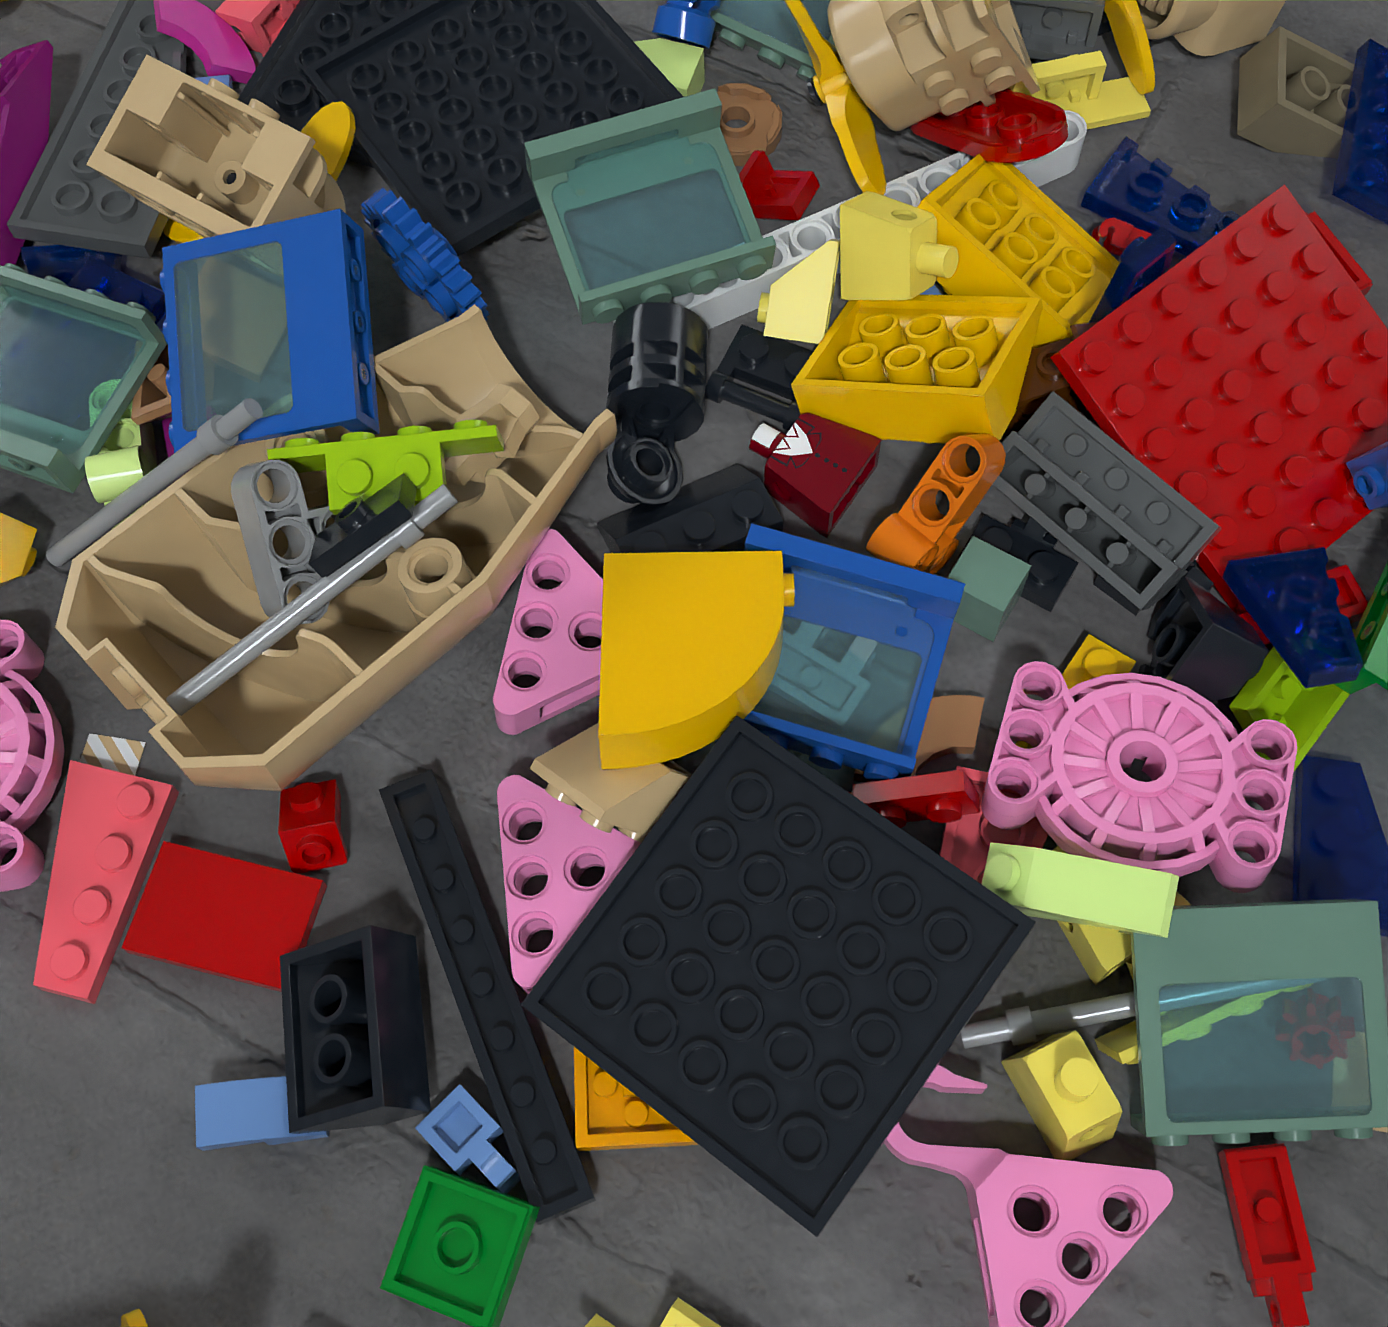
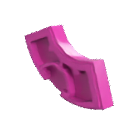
(207, 36)

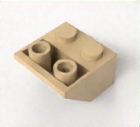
(621, 798)

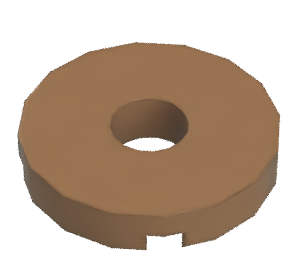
(758, 111)

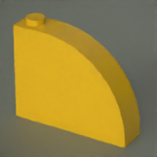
(685, 648)

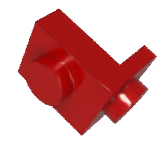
(776, 192)
(312, 826)

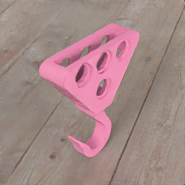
(564, 668)
(562, 853)
(1071, 1207)

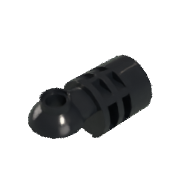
(655, 398)

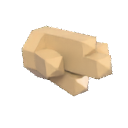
(514, 420)

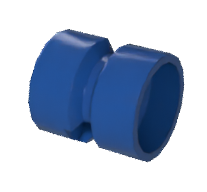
(686, 21)

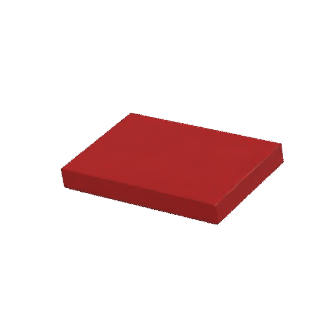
(223, 915)

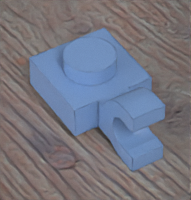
(464, 1136)

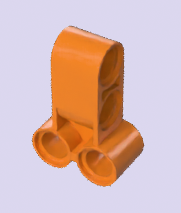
(919, 533)

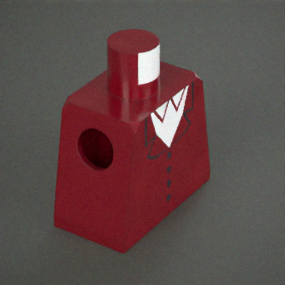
(816, 467)

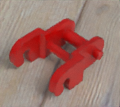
(1117, 234)

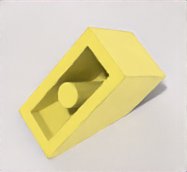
(802, 298)

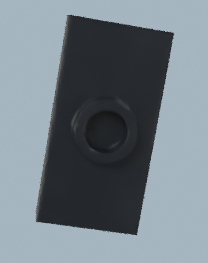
(362, 525)

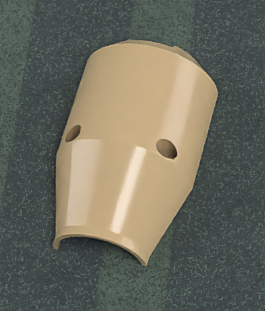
(179, 589)

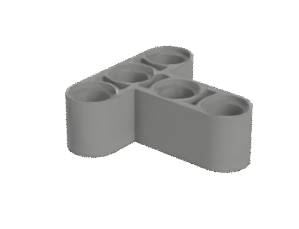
(260, 521)

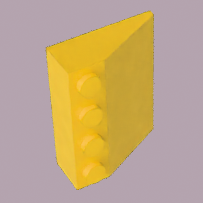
(1018, 246)
(922, 366)

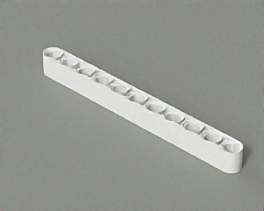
(808, 234)

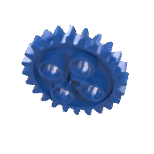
(421, 256)

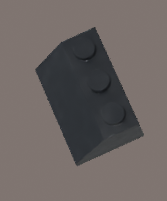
(702, 517)
(354, 1032)

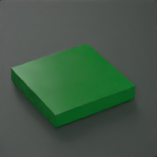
(460, 1248)

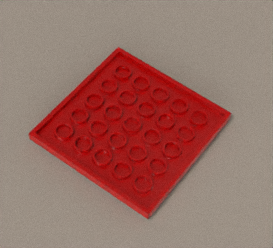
(1246, 384)

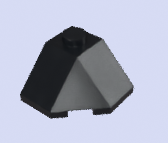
(1203, 643)

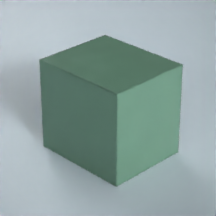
(991, 587)

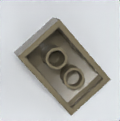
(1293, 96)

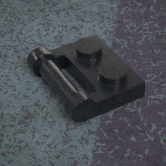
(764, 364)

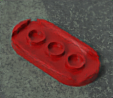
(1004, 132)

